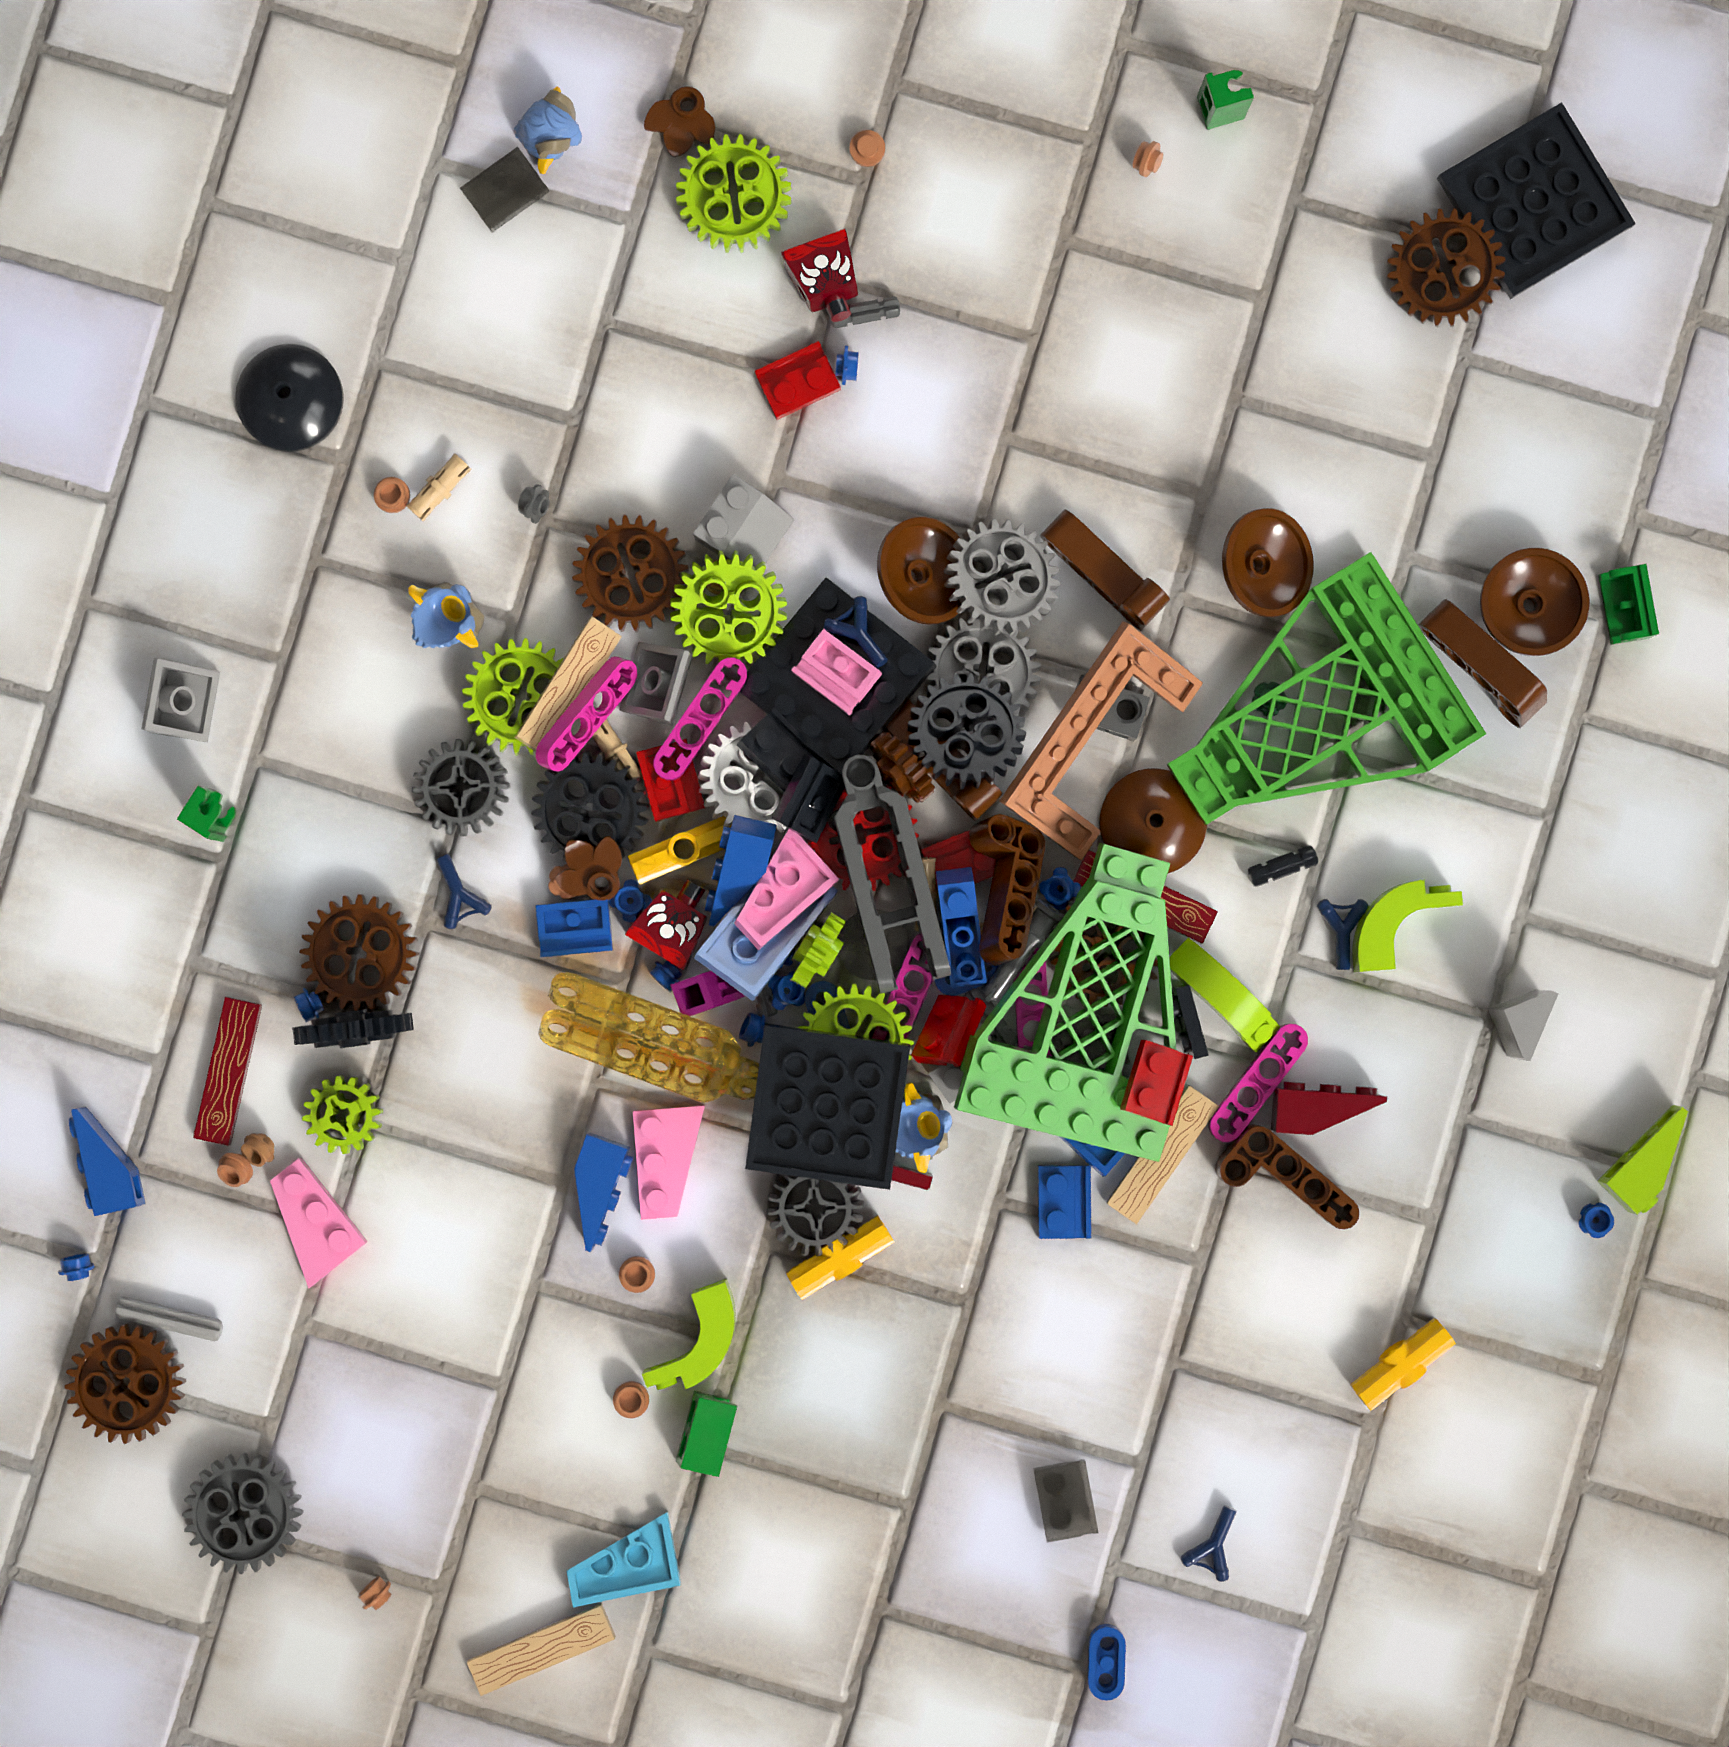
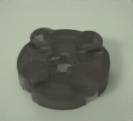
(854, 951)

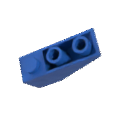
(744, 863)
(961, 926)
(109, 1172)
(596, 1176)

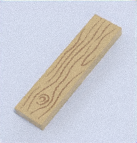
(576, 670)
(1148, 1176)
(541, 1649)

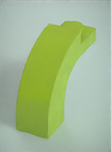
(1377, 927)
(1223, 994)
(717, 1325)

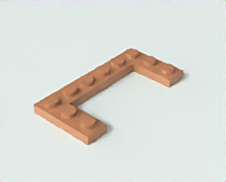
(1124, 656)

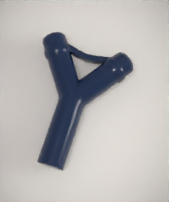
(857, 631)
(458, 895)
(1342, 927)
(1213, 1546)

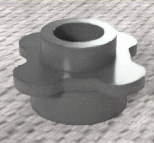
(534, 503)

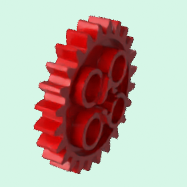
(876, 867)

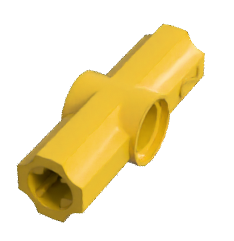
(660, 858)
(844, 1260)
(1402, 1364)

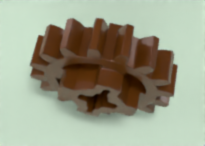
(902, 768)

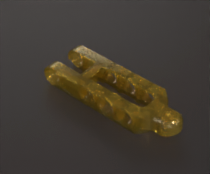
(596, 1037)

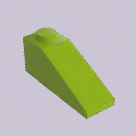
(1644, 1167)

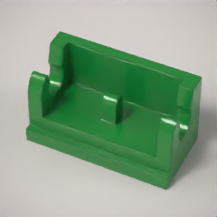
(1219, 103)
(1628, 604)
(202, 814)
(706, 1434)

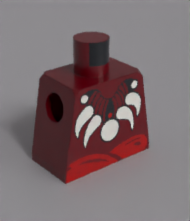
(823, 274)
(671, 925)

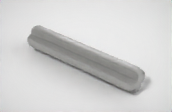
(168, 1319)

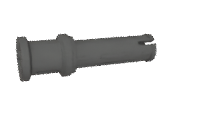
(1042, 922)

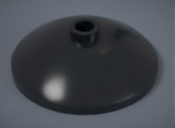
(305, 414)

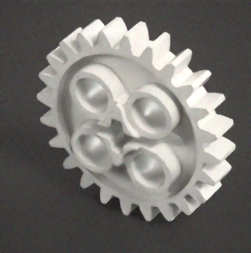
(739, 801)

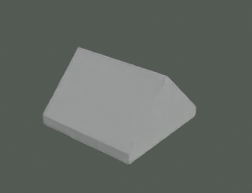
(658, 683)
(180, 700)
(1522, 1022)

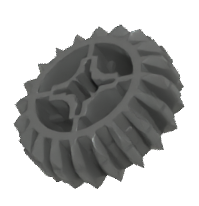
(462, 804)
(817, 1238)

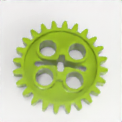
(764, 189)
(733, 577)
(490, 686)
(827, 1015)

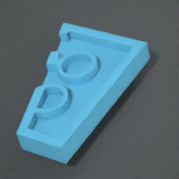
(628, 1567)

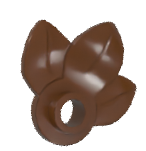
(681, 126)
(589, 863)

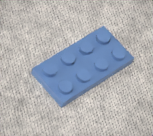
(740, 962)

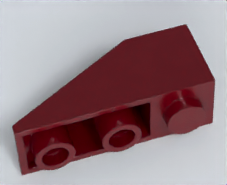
(1314, 1111)

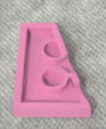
(787, 889)
(663, 1156)
(315, 1222)

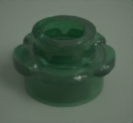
(1261, 690)

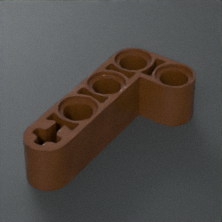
(1104, 570)
(1486, 661)
(971, 800)
(1006, 935)
(1293, 1181)

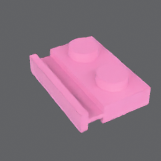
(836, 672)

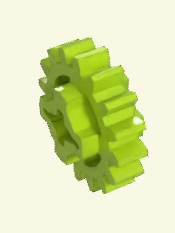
(818, 950)
(349, 1129)

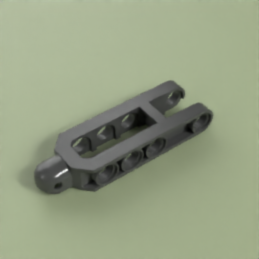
(863, 792)

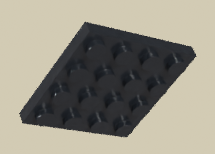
(1540, 198)
(822, 723)
(827, 1106)

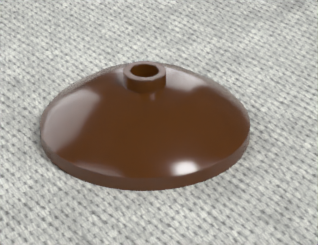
(921, 548)
(1280, 560)
(1558, 599)
(1127, 813)

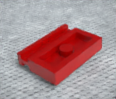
(797, 380)
(670, 797)
(959, 853)
(948, 1030)
(1156, 1082)

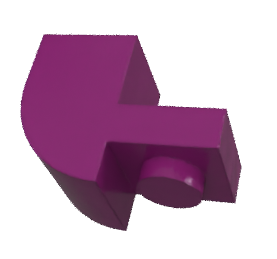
(703, 993)

